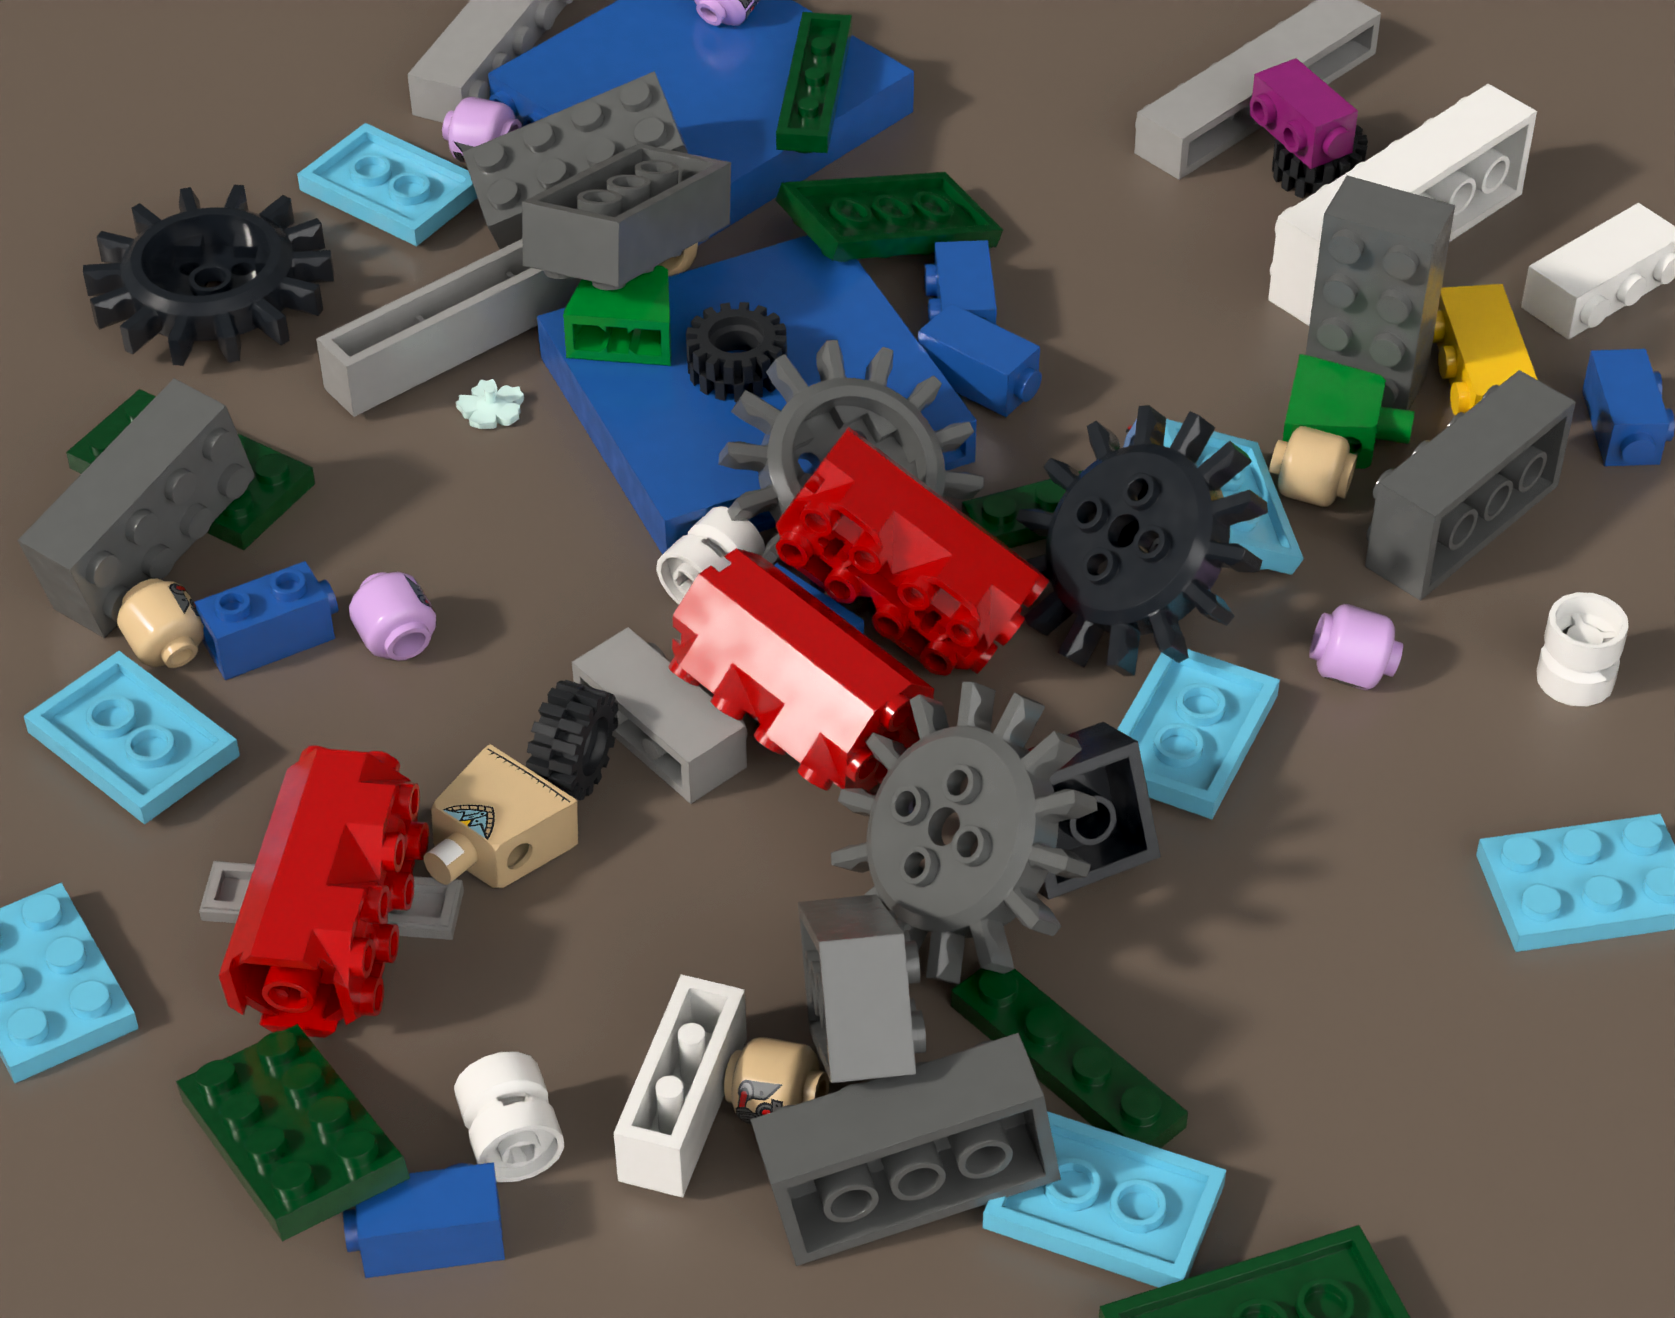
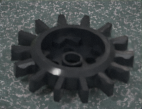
(165, 271)
(1140, 588)

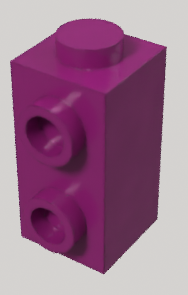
(1303, 113)

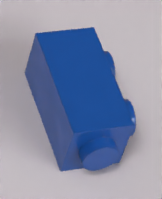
(962, 278)
(982, 359)
(1627, 407)
(267, 619)
(429, 1222)

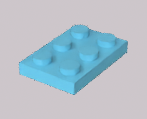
(389, 184)
(1264, 536)
(1197, 727)
(132, 736)
(1582, 881)
(54, 986)
(1115, 1205)

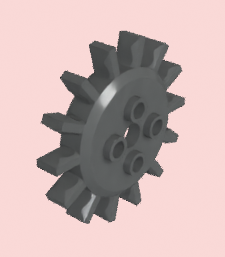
(819, 417)
(1004, 806)

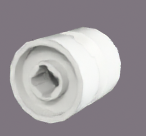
(705, 547)
(1582, 649)
(509, 1115)

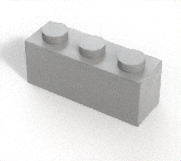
(664, 717)

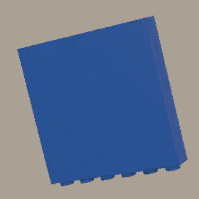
(718, 81)
(668, 435)

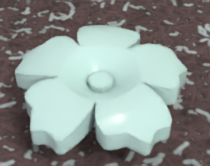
(491, 406)

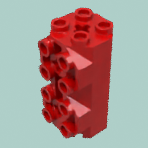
(932, 571)
(795, 670)
(322, 892)

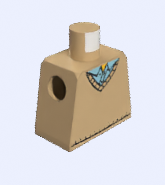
(499, 822)

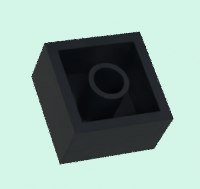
(1123, 826)

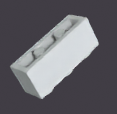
(1601, 271)
(680, 1086)

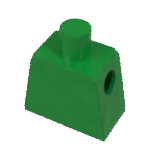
(621, 323)
(1345, 404)

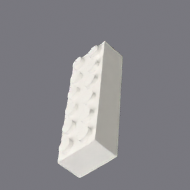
(1463, 157)

